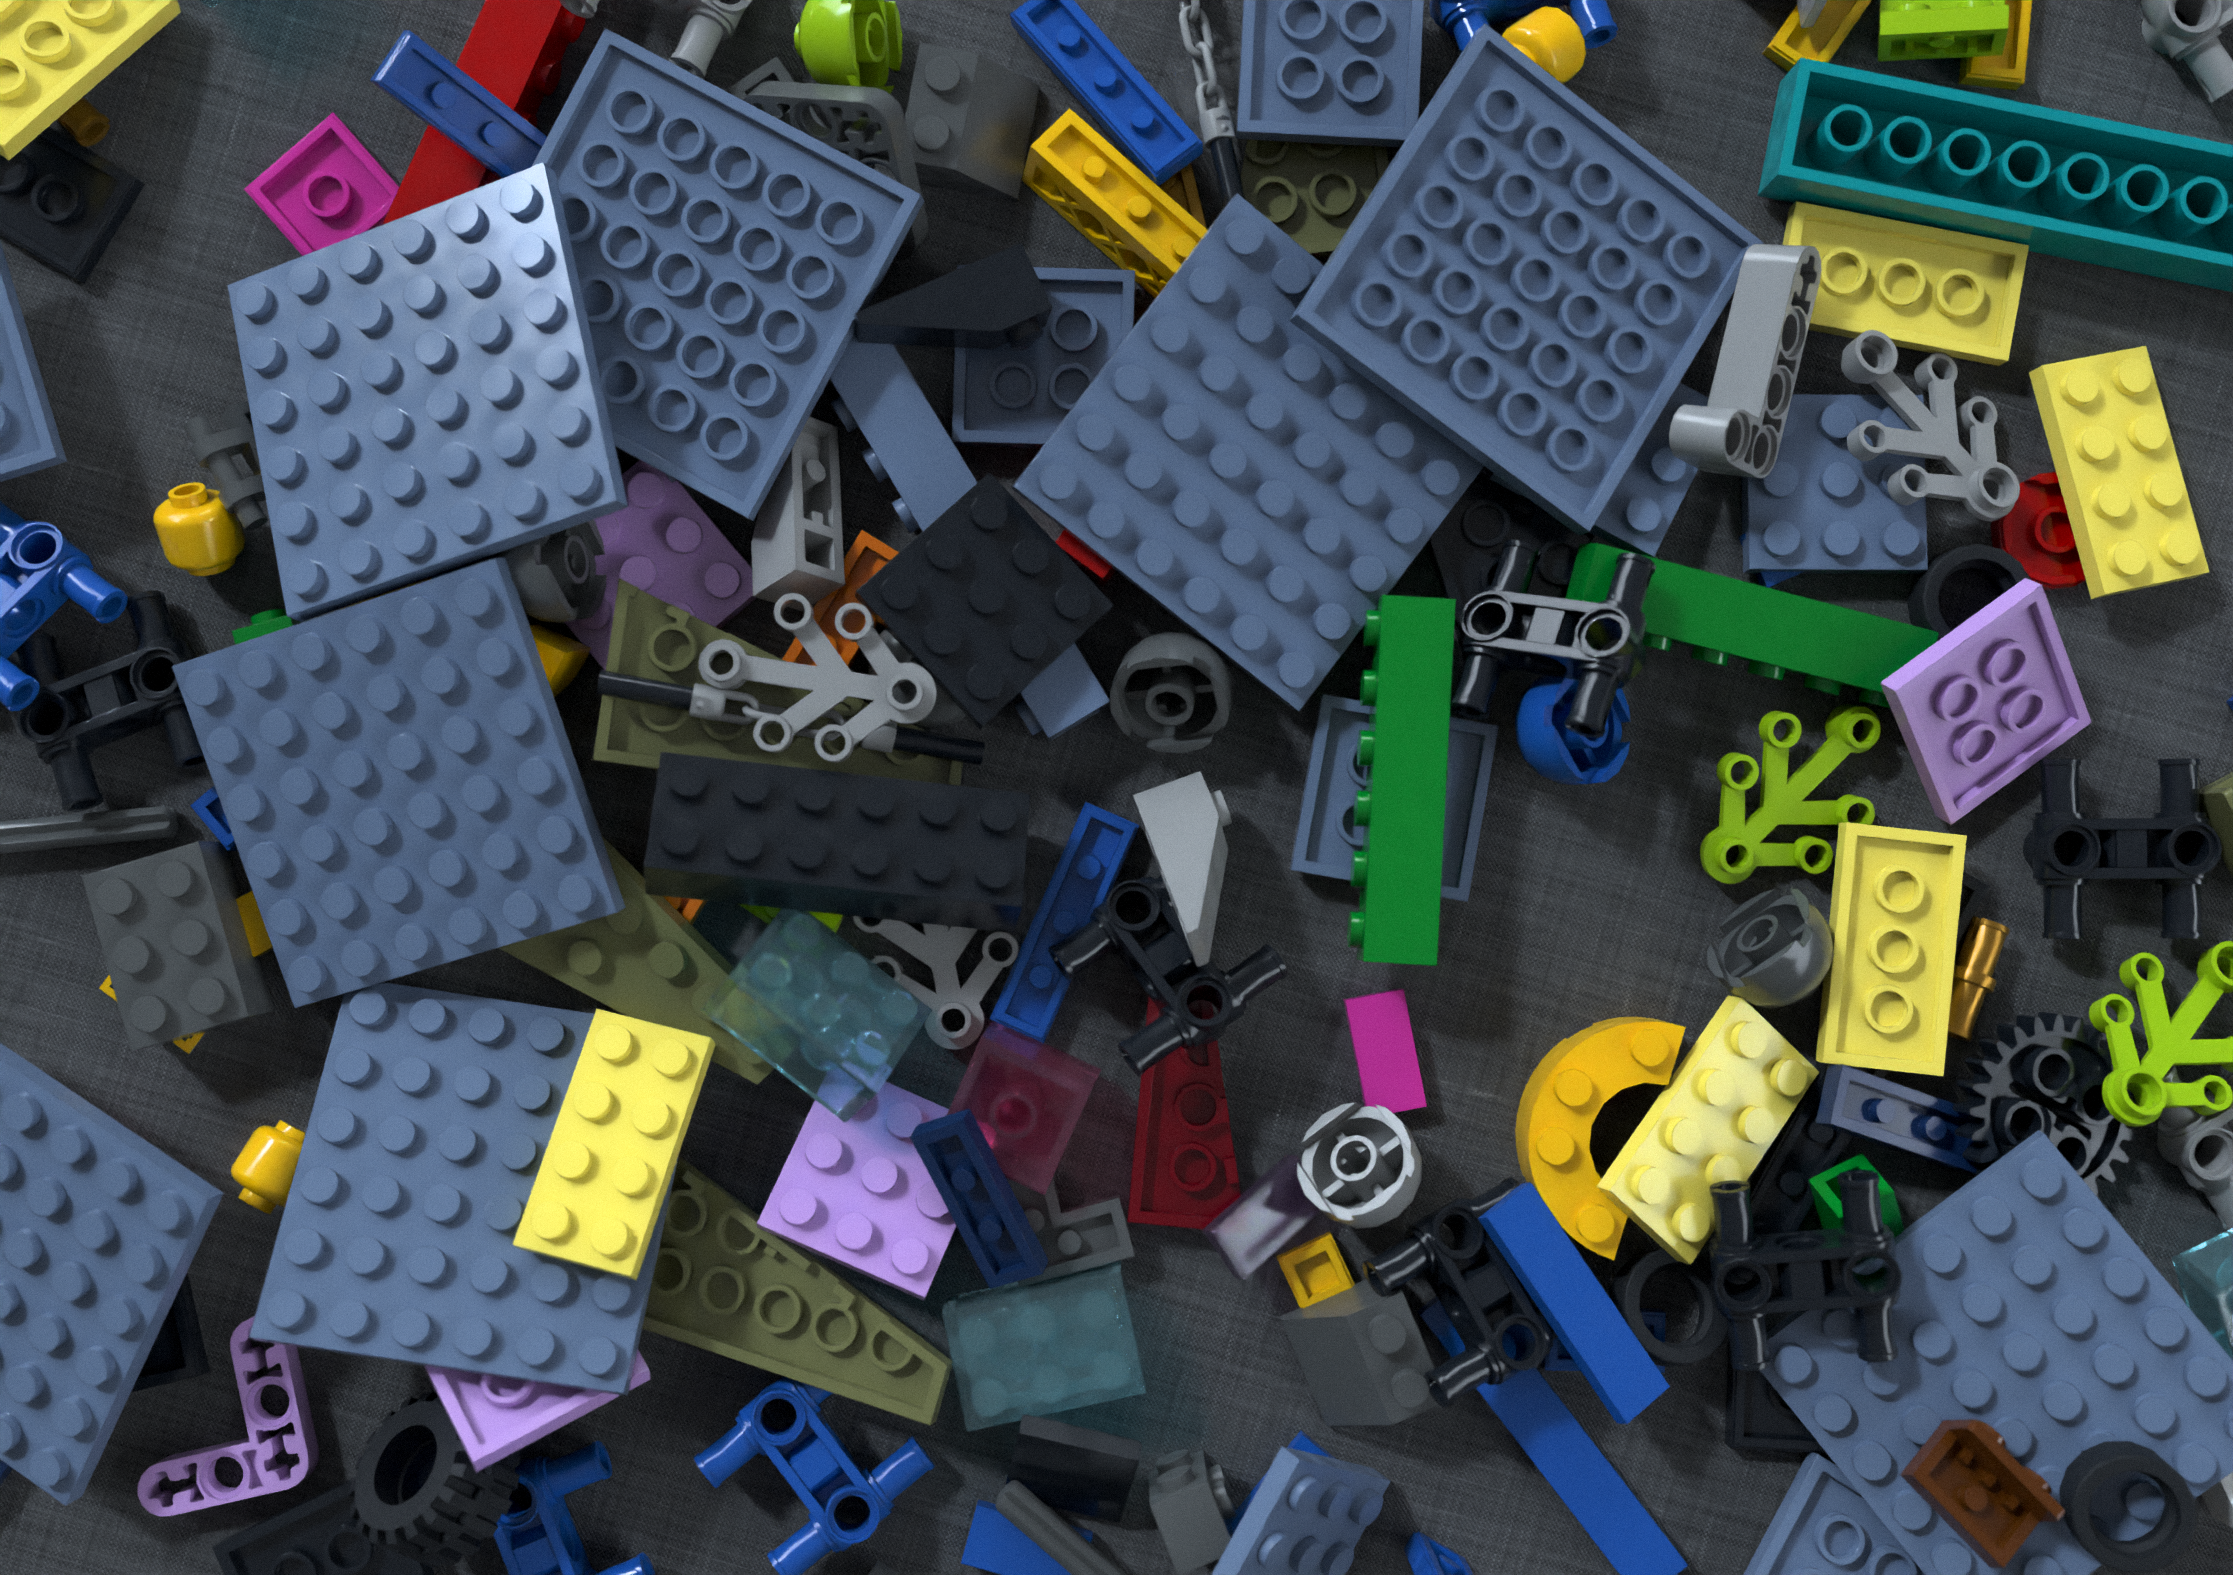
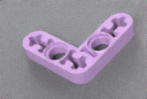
(254, 1453)

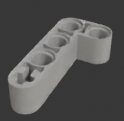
(1755, 367)

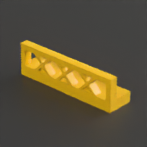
(1111, 201)

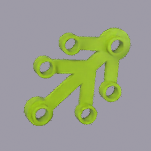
(1783, 798)
(2167, 1040)

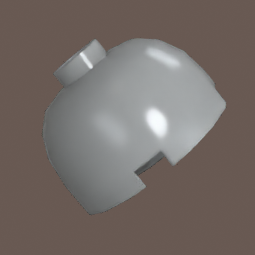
(1360, 1165)

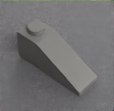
(800, 523)
(1190, 851)

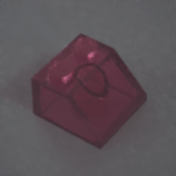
(1025, 1102)

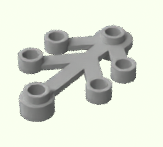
(1978, 480)
(829, 680)
(940, 951)

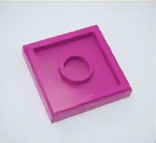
(324, 188)

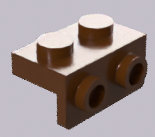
(1981, 1489)

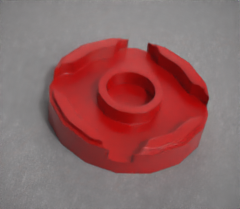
(2040, 534)

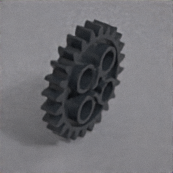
(2067, 1085)

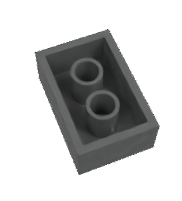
(177, 944)

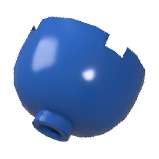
(1558, 751)

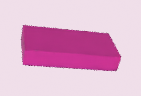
(1385, 1051)

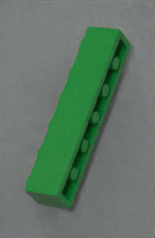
(1759, 626)
(1404, 780)

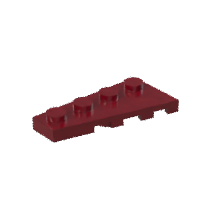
(1183, 1137)

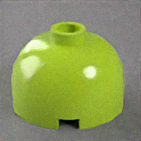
(850, 41)

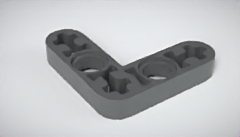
(862, 139)

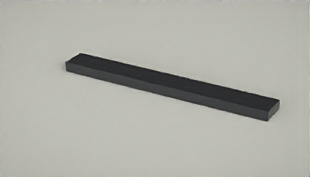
(1803, 1148)

